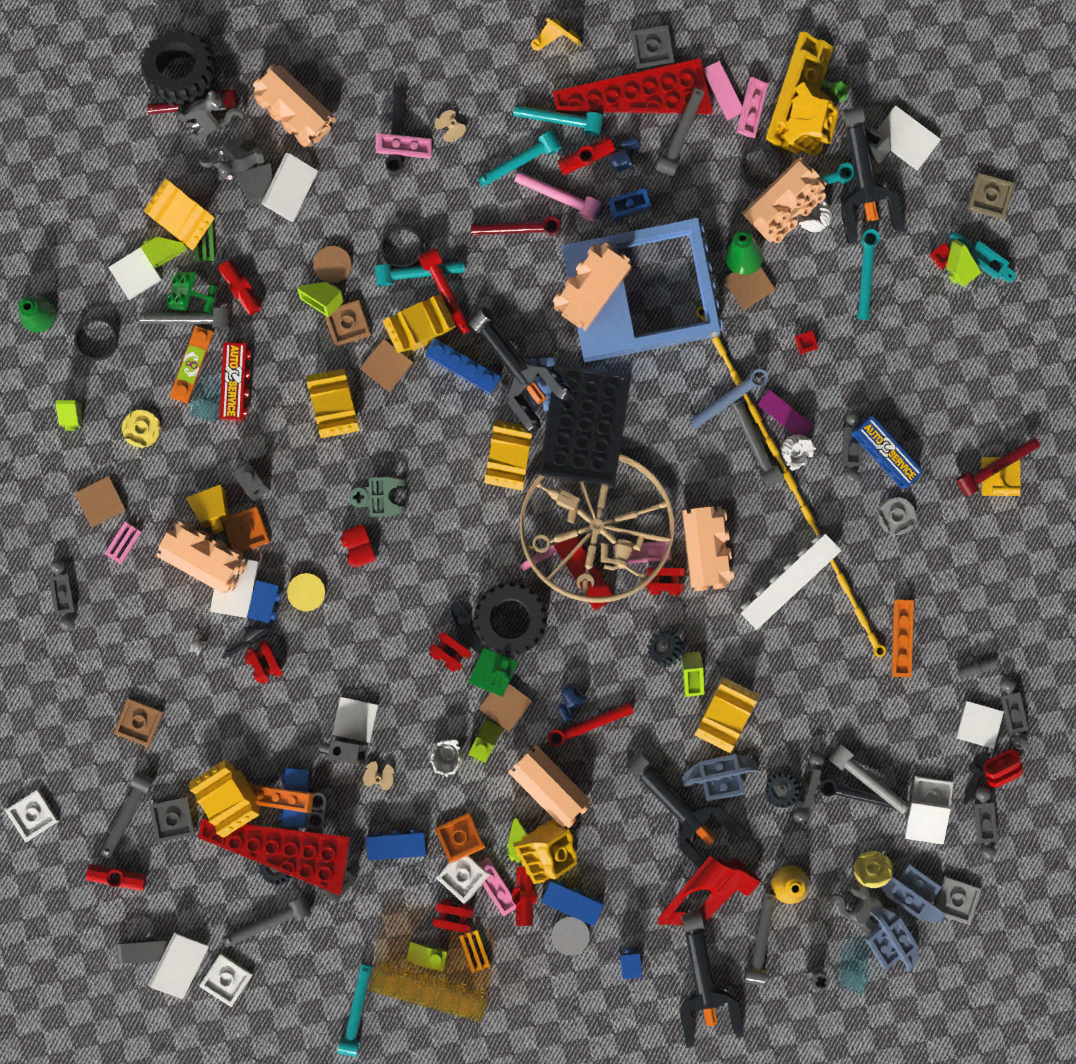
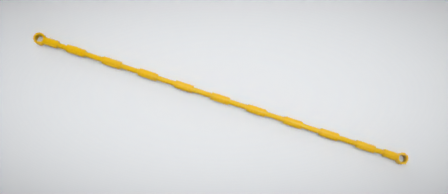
(793, 487)

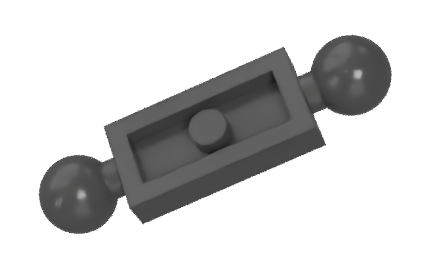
(851, 449)
(62, 594)
(1014, 713)
(808, 788)
(985, 822)

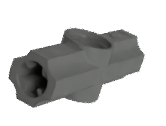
(817, 978)

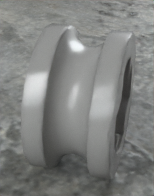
(198, 646)

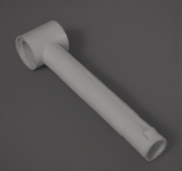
(843, 759)

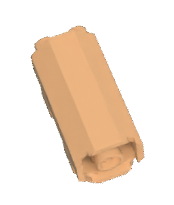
(293, 105)
(789, 195)
(592, 286)
(707, 548)
(201, 557)
(550, 787)

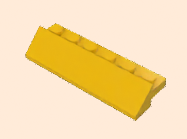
(808, 66)

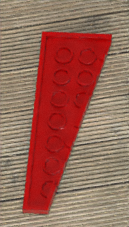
(649, 91)
(301, 854)

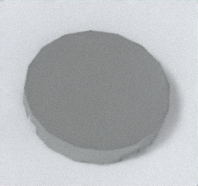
(896, 516)
(570, 935)

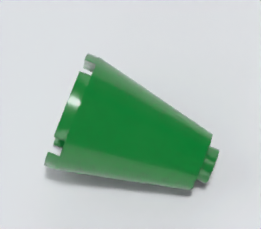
(744, 254)
(36, 313)

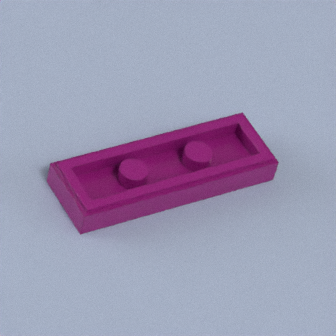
(784, 414)

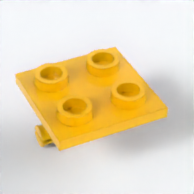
(552, 31)
(1004, 482)

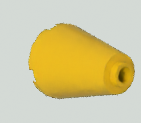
(783, 881)

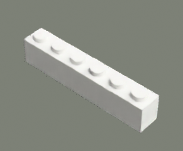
(791, 581)

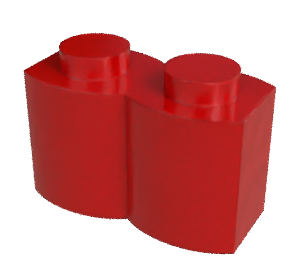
(358, 546)

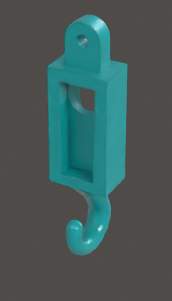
(983, 256)

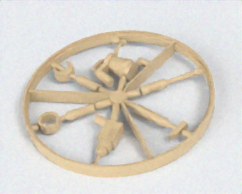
(622, 548)

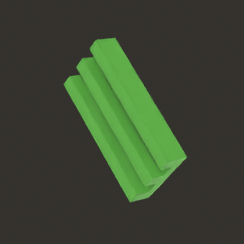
(204, 250)

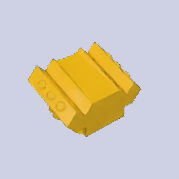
(811, 120)
(178, 214)
(419, 324)
(332, 403)
(508, 455)
(726, 714)
(225, 797)
(547, 852)

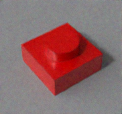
(940, 256)
(806, 342)

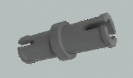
(977, 668)

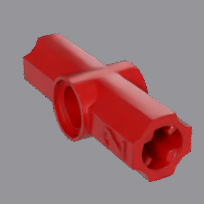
(597, 150)
(240, 287)
(104, 874)
(524, 898)

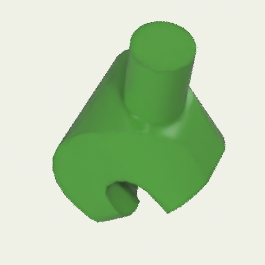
(837, 89)

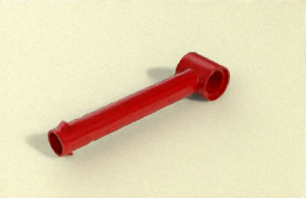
(430, 261)
(592, 723)

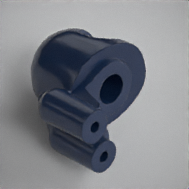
(622, 158)
(572, 698)

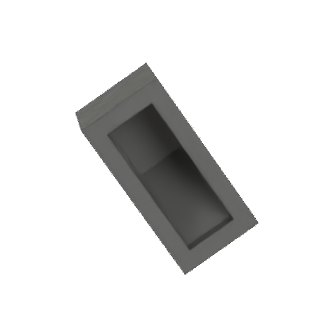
(878, 144)

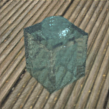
(204, 410)
(852, 980)

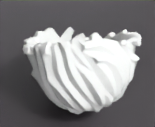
(818, 217)
(796, 450)
(446, 757)

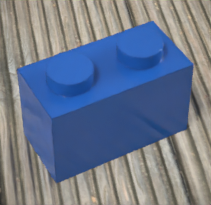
(629, 204)
(264, 602)
(630, 963)

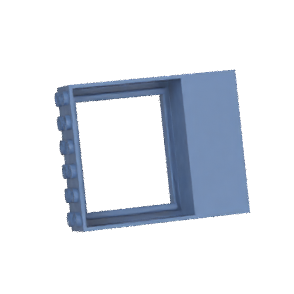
(612, 329)

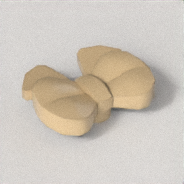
(455, 130)
(372, 776)

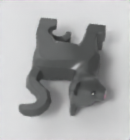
(205, 118)
(239, 156)
(860, 913)

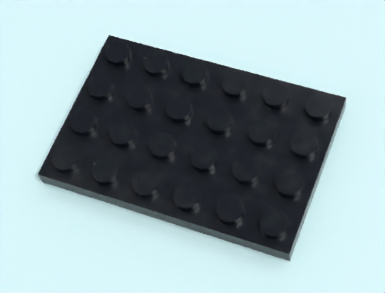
(587, 429)

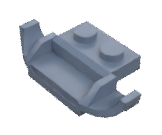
(720, 776)
(915, 893)
(892, 940)

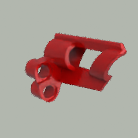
(720, 879)

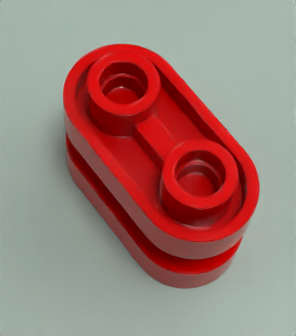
(673, 588)
(452, 663)
(261, 673)
(1003, 768)
(463, 911)

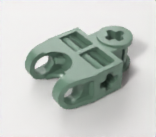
(370, 500)

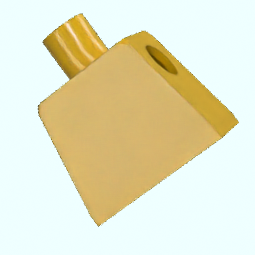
(210, 508)

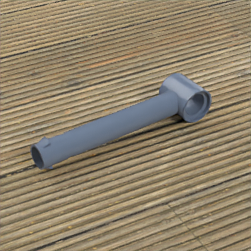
(730, 397)

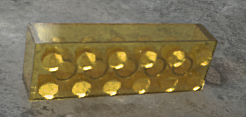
(428, 992)

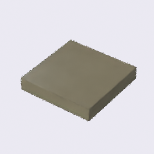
(990, 196)

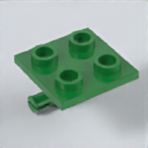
(182, 289)
(493, 672)

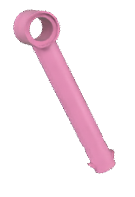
(588, 207)

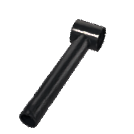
(396, 128)
(853, 793)

